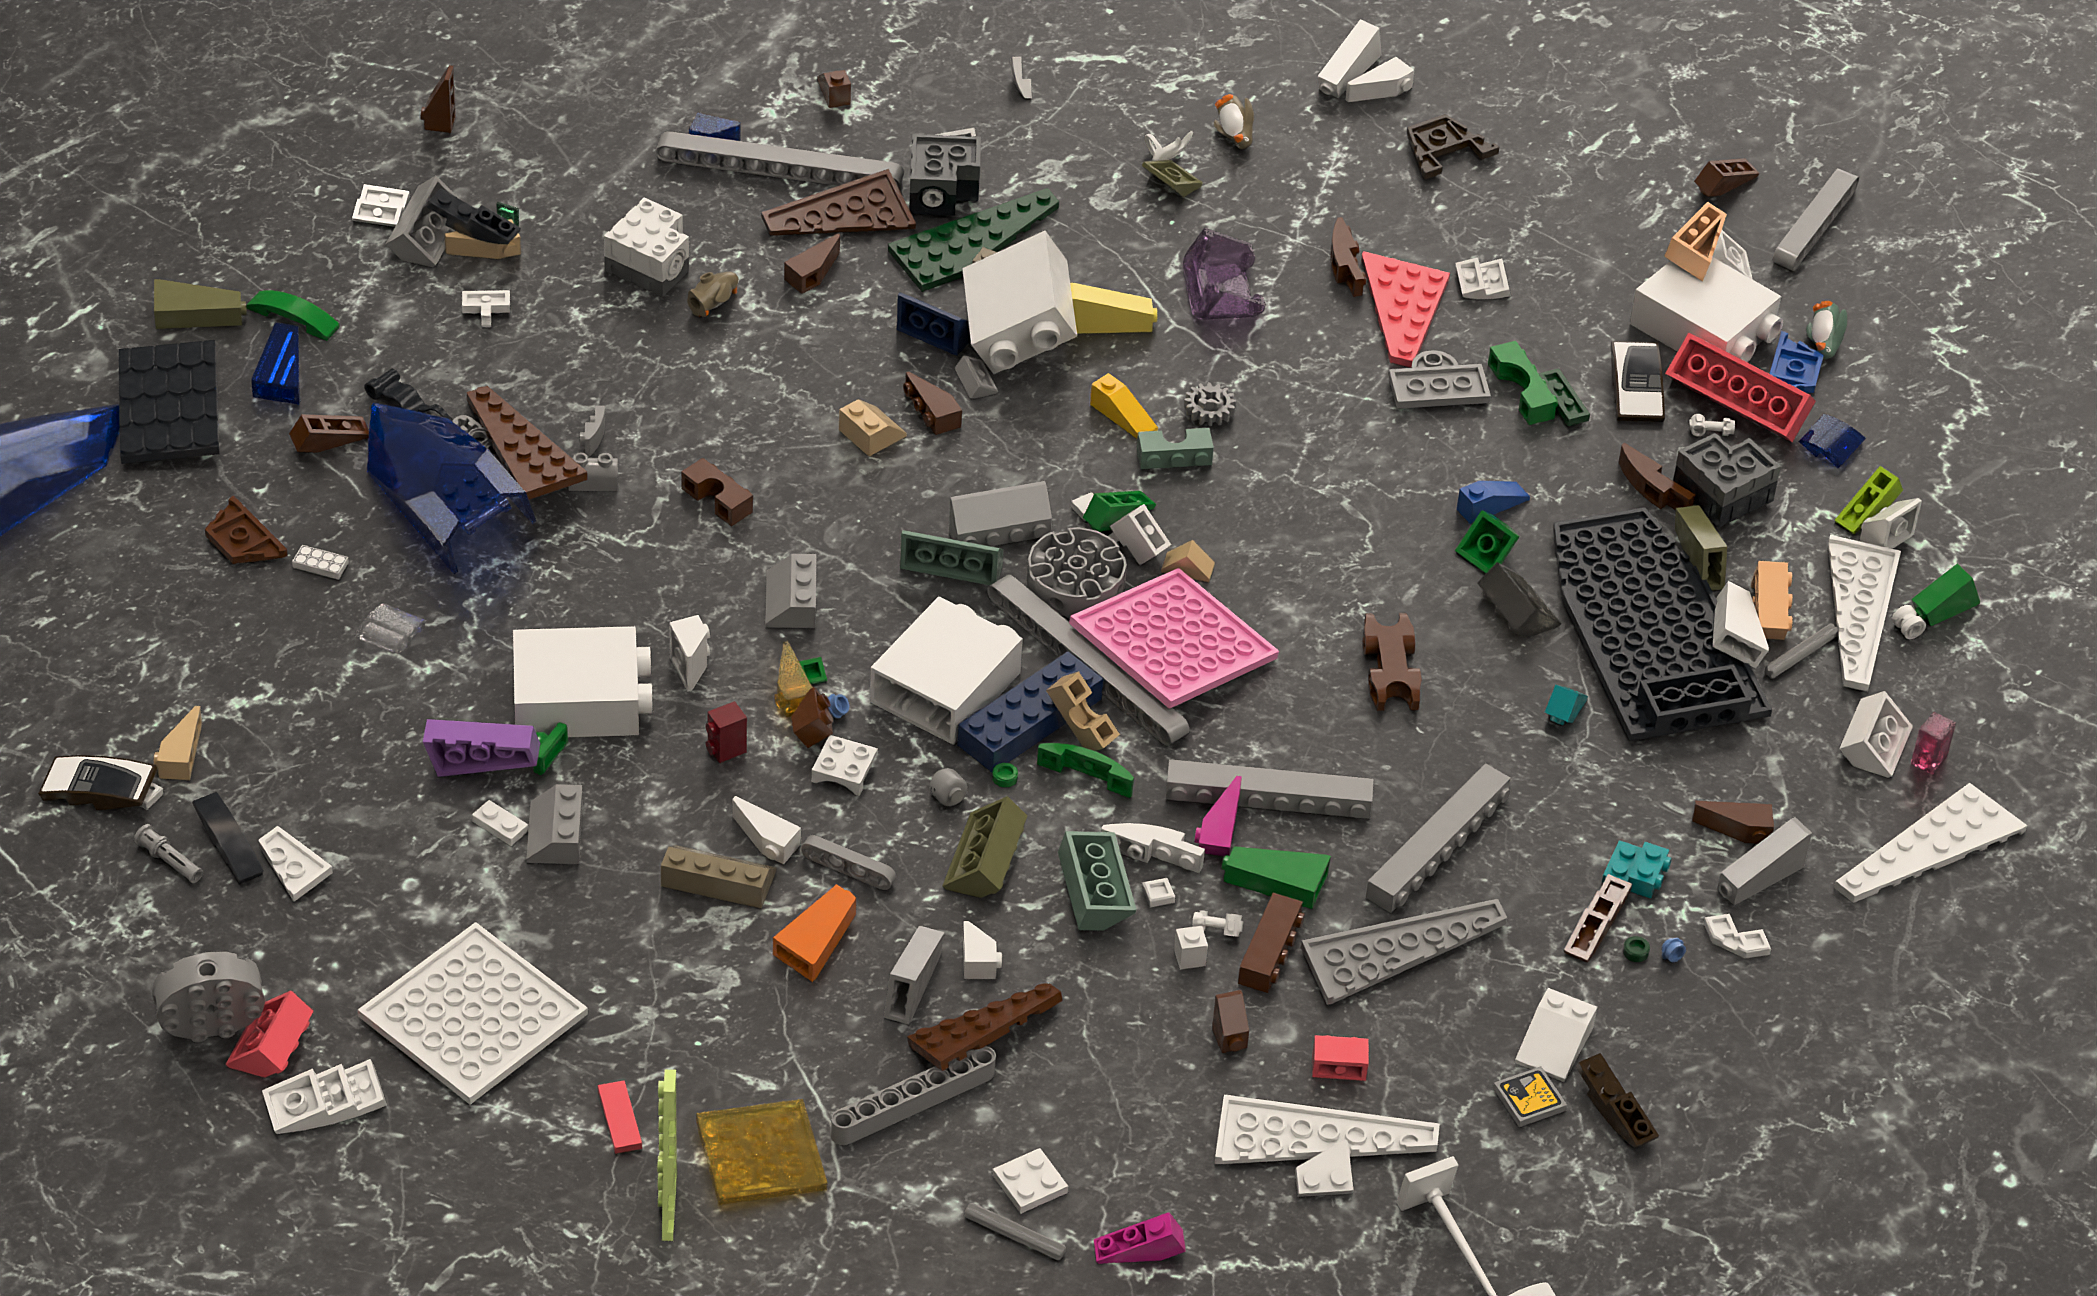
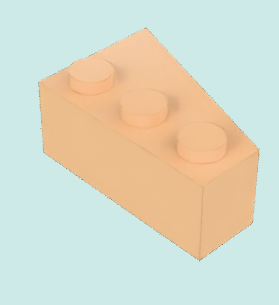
(1696, 241)
(1772, 598)

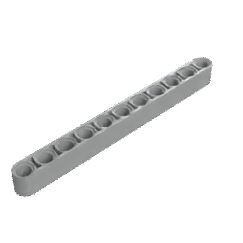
(769, 160)
(1061, 637)

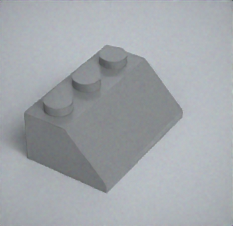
(791, 592)
(555, 826)

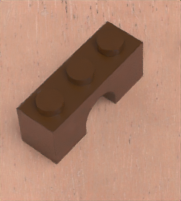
(731, 499)

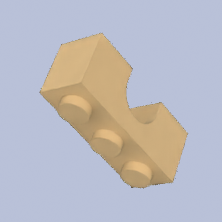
(1070, 697)

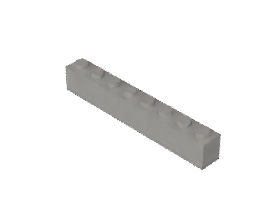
(1271, 788)
(1438, 838)

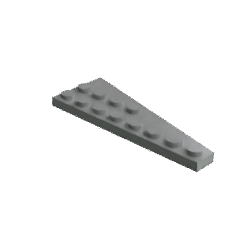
(1367, 955)

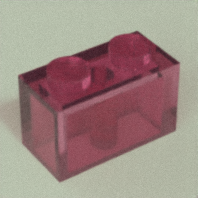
(1933, 743)

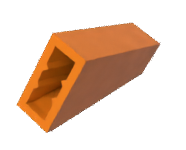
(816, 932)

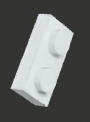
(500, 822)

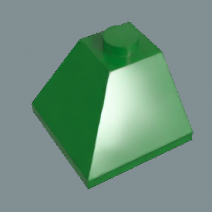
(1487, 541)

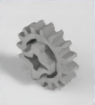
(1209, 404)

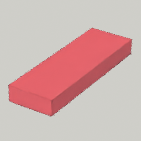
(619, 1117)

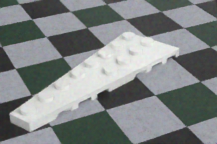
(1861, 593)
(1941, 837)
(1285, 1131)

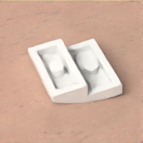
(380, 205)
(1483, 280)

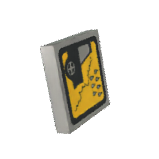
(1530, 1096)

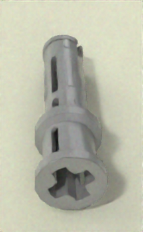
(161, 848)

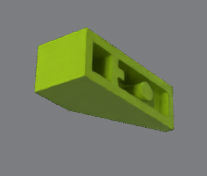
(1875, 495)

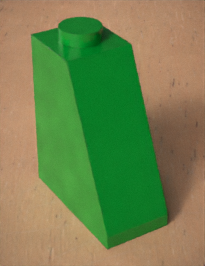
(1946, 596)

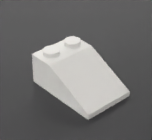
(1557, 1034)

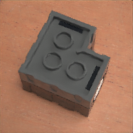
(943, 172)
(1727, 478)

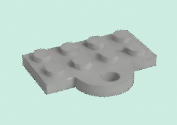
(1438, 383)

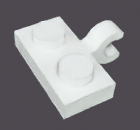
(486, 303)

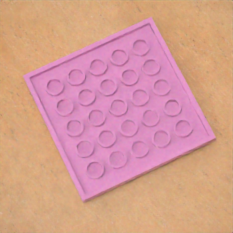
(1173, 637)

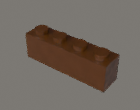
(1271, 943)

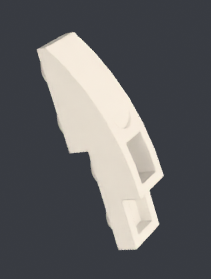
(1168, 845)

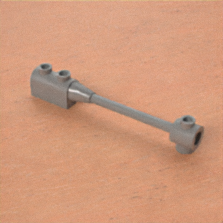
(601, 473)

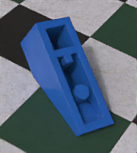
(1489, 497)

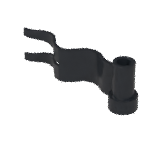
(404, 394)

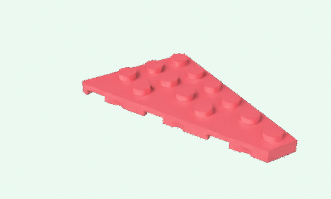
(1404, 302)

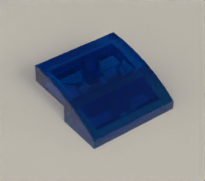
(1832, 439)

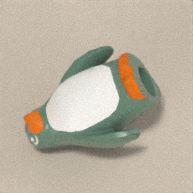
(1827, 328)

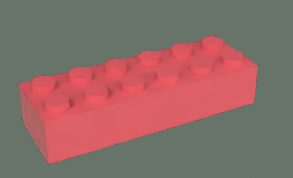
(1740, 387)

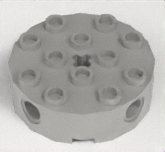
(1075, 570)
(208, 996)

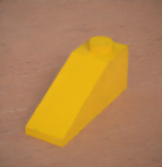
(1120, 405)

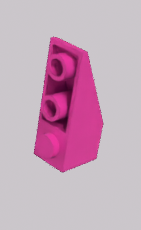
(1144, 1241)

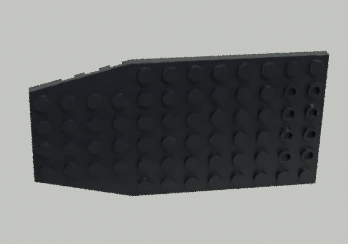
(1650, 627)

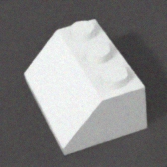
(1876, 735)

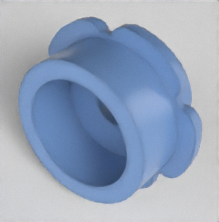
(839, 705)
(1673, 949)

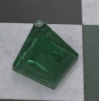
(508, 212)

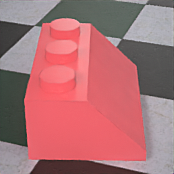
(271, 1037)

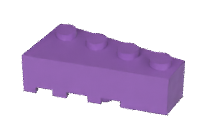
(479, 747)

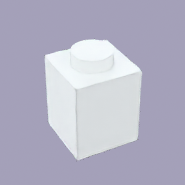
(1190, 947)

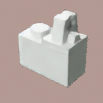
(1140, 534)

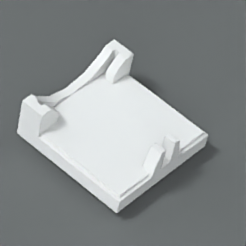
(844, 763)

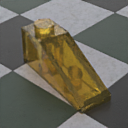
(791, 683)

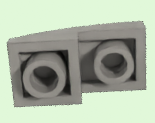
(593, 431)

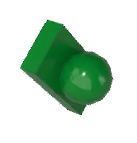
(550, 746)

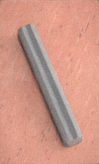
(1801, 651)
(1015, 1231)

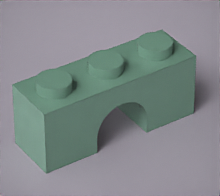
(1159, 453)

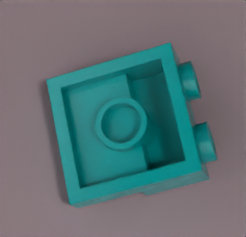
(1639, 866)

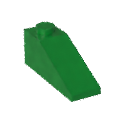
(1112, 506)

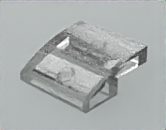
(390, 628)

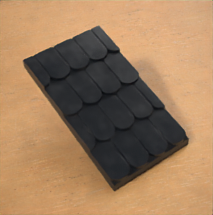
(168, 402)

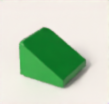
(814, 670)

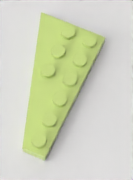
(668, 1152)

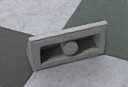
(975, 377)

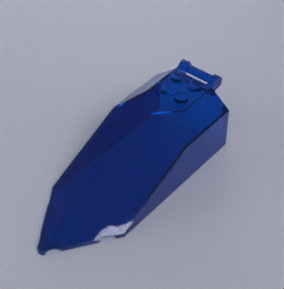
(51, 456)
(438, 476)

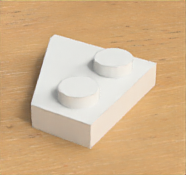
(1326, 1173)

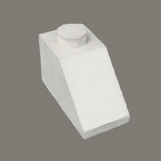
(979, 954)

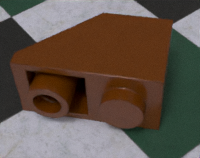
(812, 718)

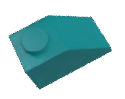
(1565, 704)

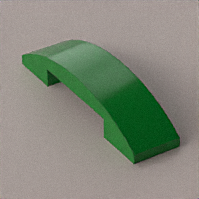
(297, 309)
(1057, 755)

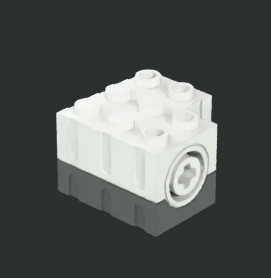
(648, 248)

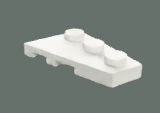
(293, 862)

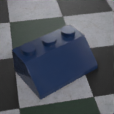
(932, 324)

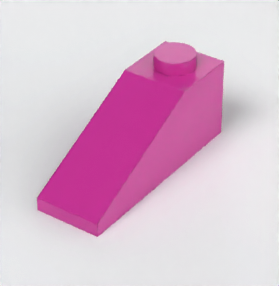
(1220, 821)

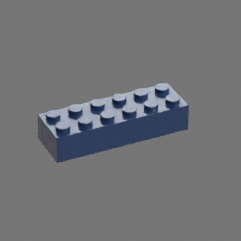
(1022, 714)

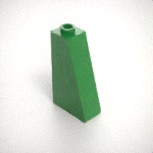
(1278, 872)

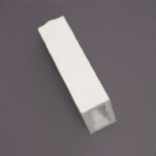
(1351, 59)
(1738, 626)

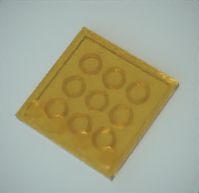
(761, 1151)

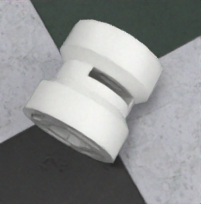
(1909, 622)

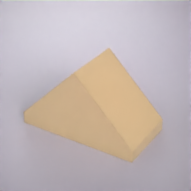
(1190, 560)

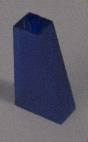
(279, 366)

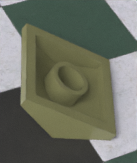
(1173, 176)

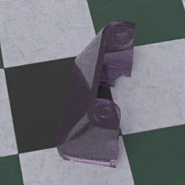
(1218, 278)

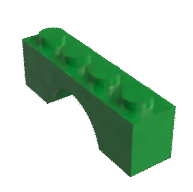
(1511, 364)

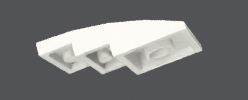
(323, 1098)

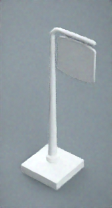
(1429, 1185)

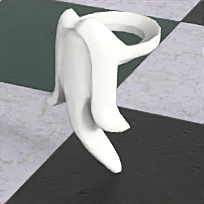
(1168, 151)

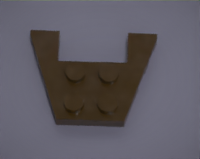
(1442, 136)

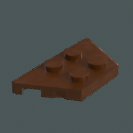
(242, 535)

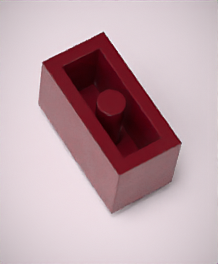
(726, 732)

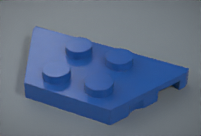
(1796, 364)

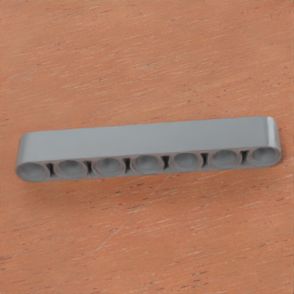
(1815, 219)
(911, 1096)

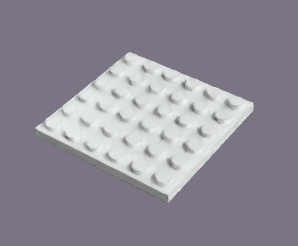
(472, 1012)

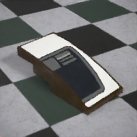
(1637, 381)
(98, 780)

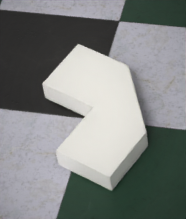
(1744, 944)

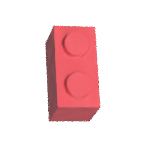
(1340, 1058)

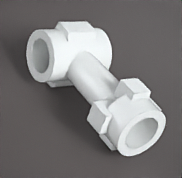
(1699, 426)
(1232, 924)

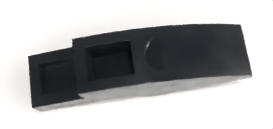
(473, 222)

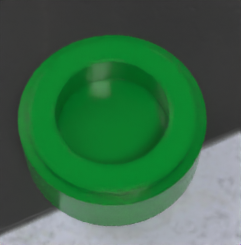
(1005, 775)

